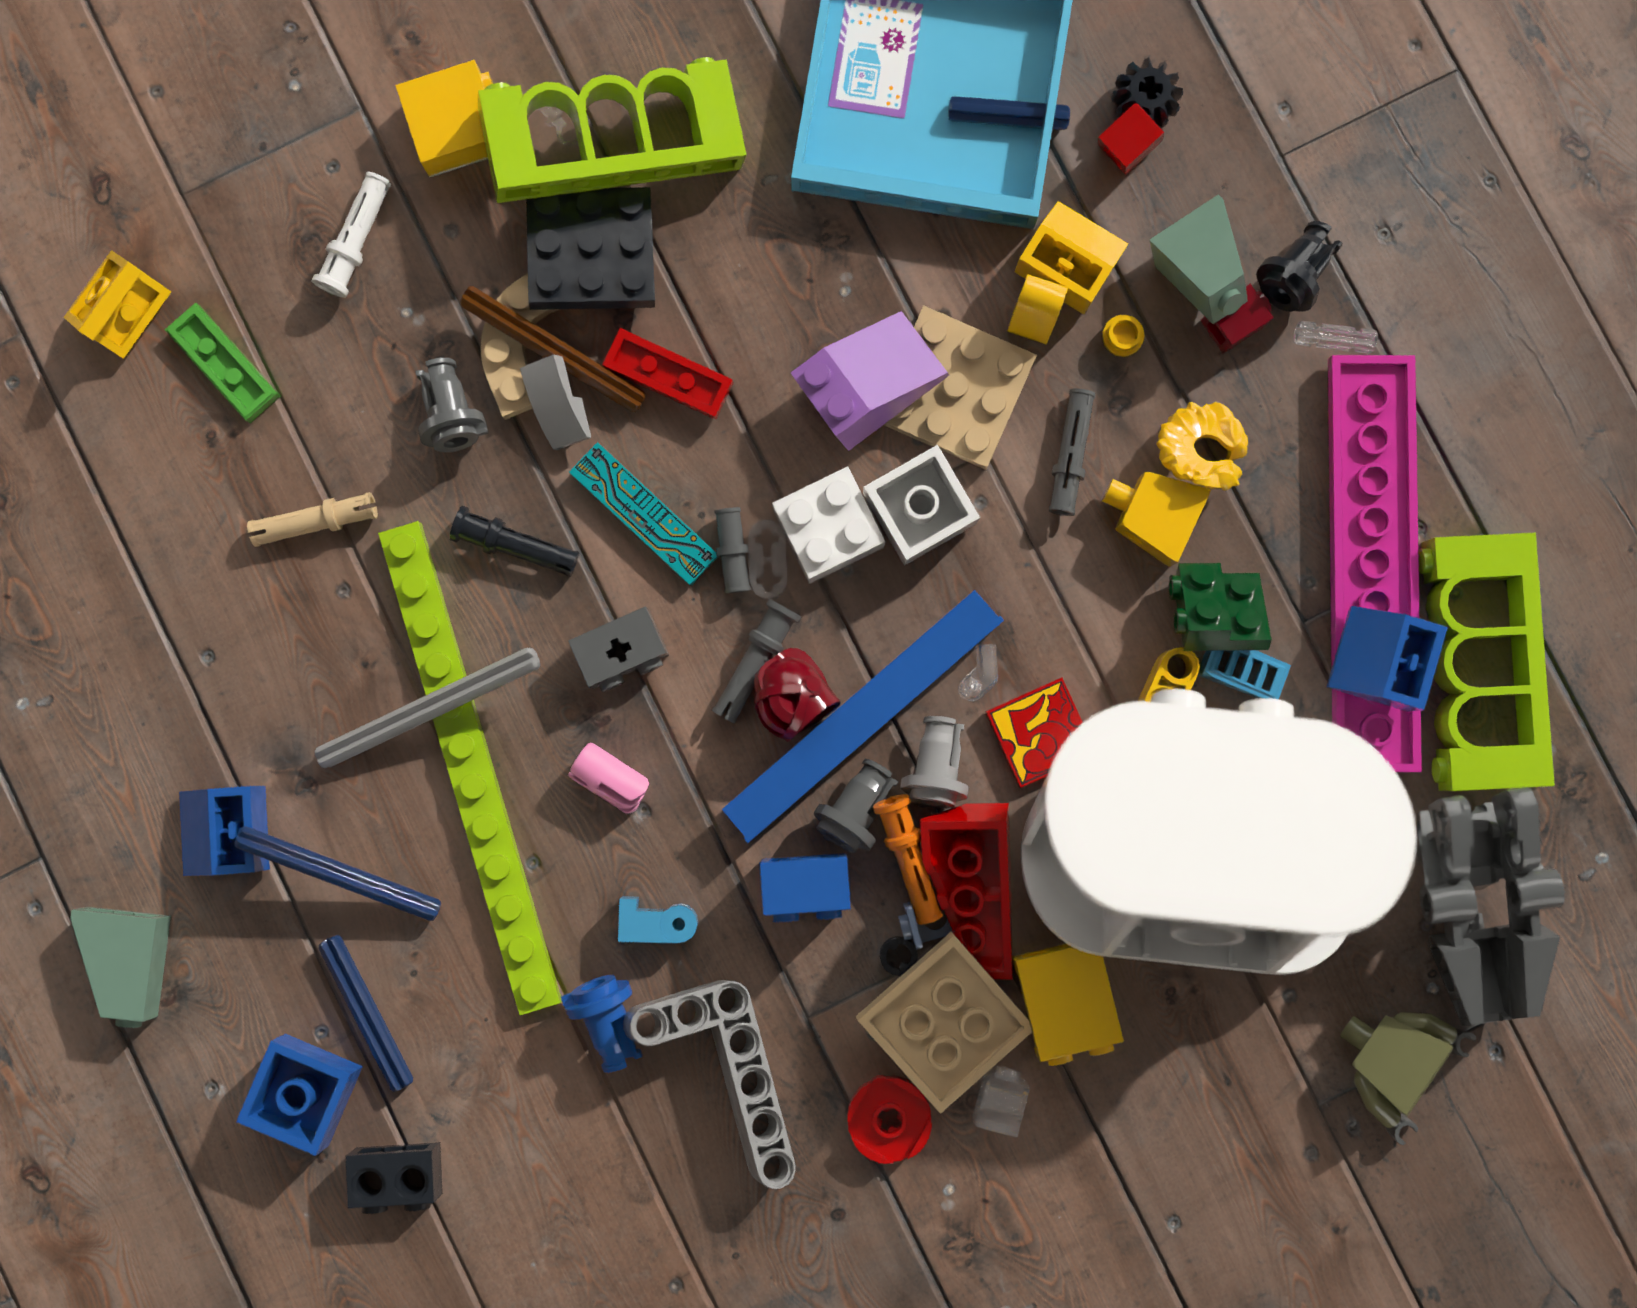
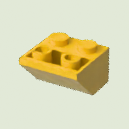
(1071, 254)

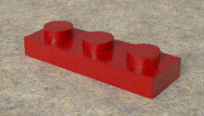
(668, 373)

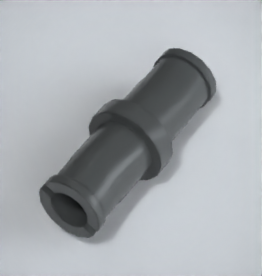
(732, 550)

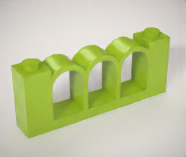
(702, 87)
(1485, 559)

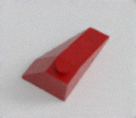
(971, 870)

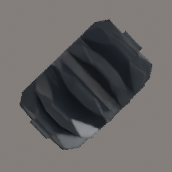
(1158, 86)

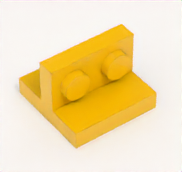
(117, 304)

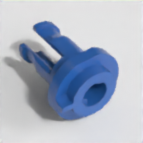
(603, 1012)

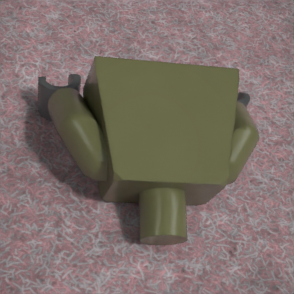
(1400, 1063)

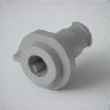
(937, 766)

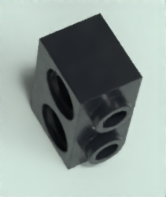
(392, 1164)

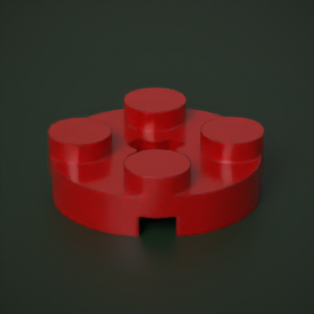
(896, 1142)

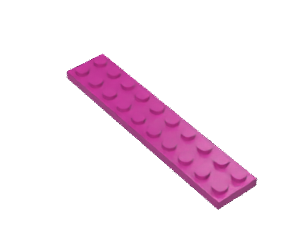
(1374, 525)

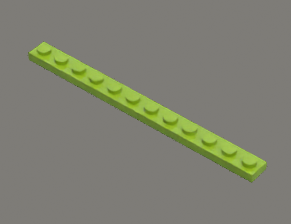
(471, 772)

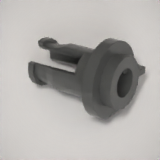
(450, 421)
(853, 811)

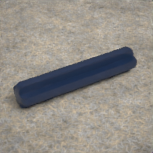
(1005, 112)

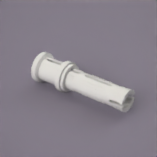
(345, 251)

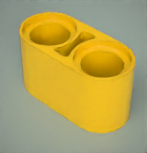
(1037, 309)
(1160, 678)

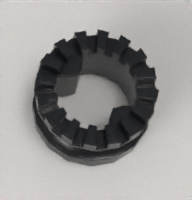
(892, 943)

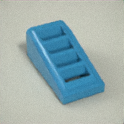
(1211, 661)

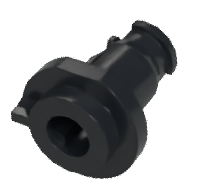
(1291, 279)

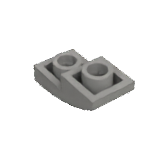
(551, 398)

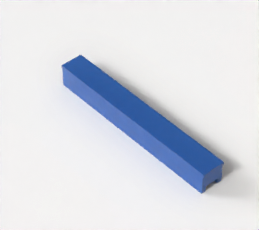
(861, 715)

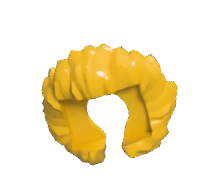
(1195, 422)

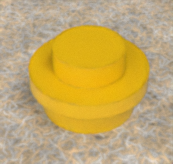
(1123, 335)

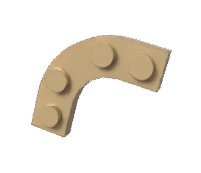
(505, 356)

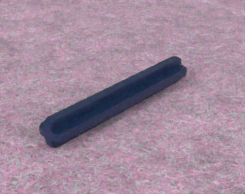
(365, 1013)

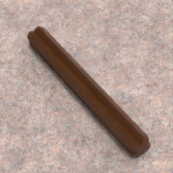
(547, 345)

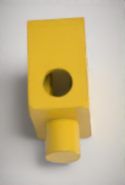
(1157, 513)

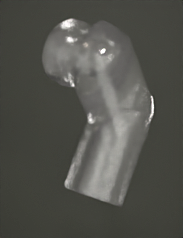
(983, 676)

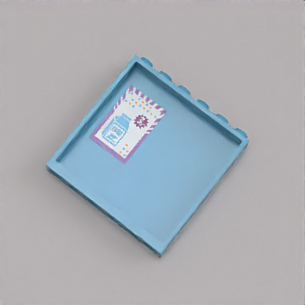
(882, 96)

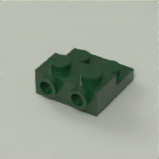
(1218, 609)

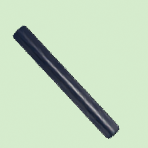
(337, 873)

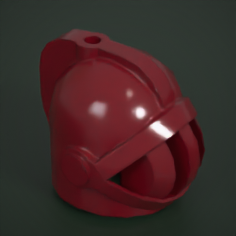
(792, 694)

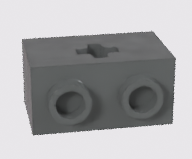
(634, 630)

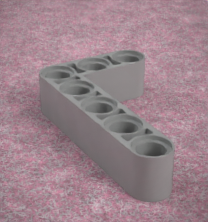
(734, 1067)

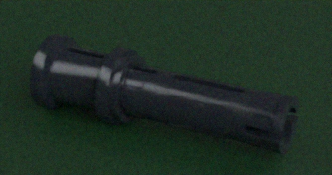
(495, 537)

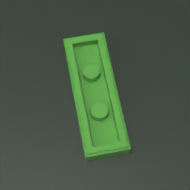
(222, 362)

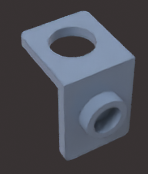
(917, 932)

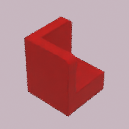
(1130, 138)

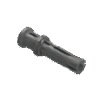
(765, 642)

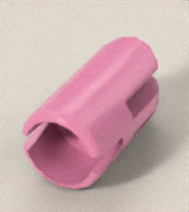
(609, 778)

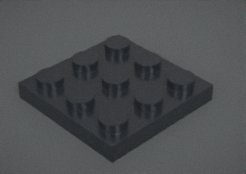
(591, 250)

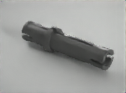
(1080, 406)

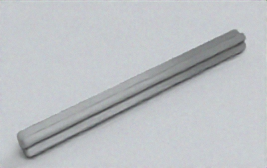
(428, 707)

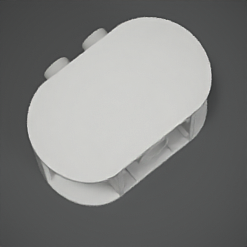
(1215, 836)

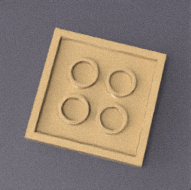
(975, 402)
(945, 1022)

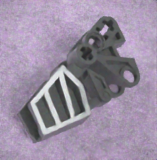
(1501, 968)

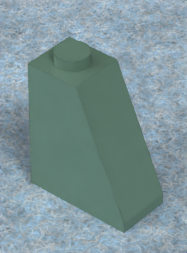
(1203, 260)
(123, 961)

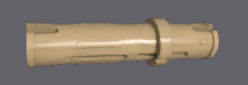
(330, 515)

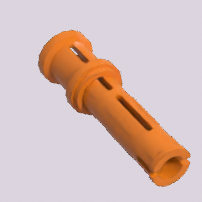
(904, 840)

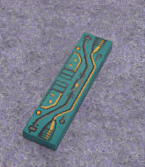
(644, 514)

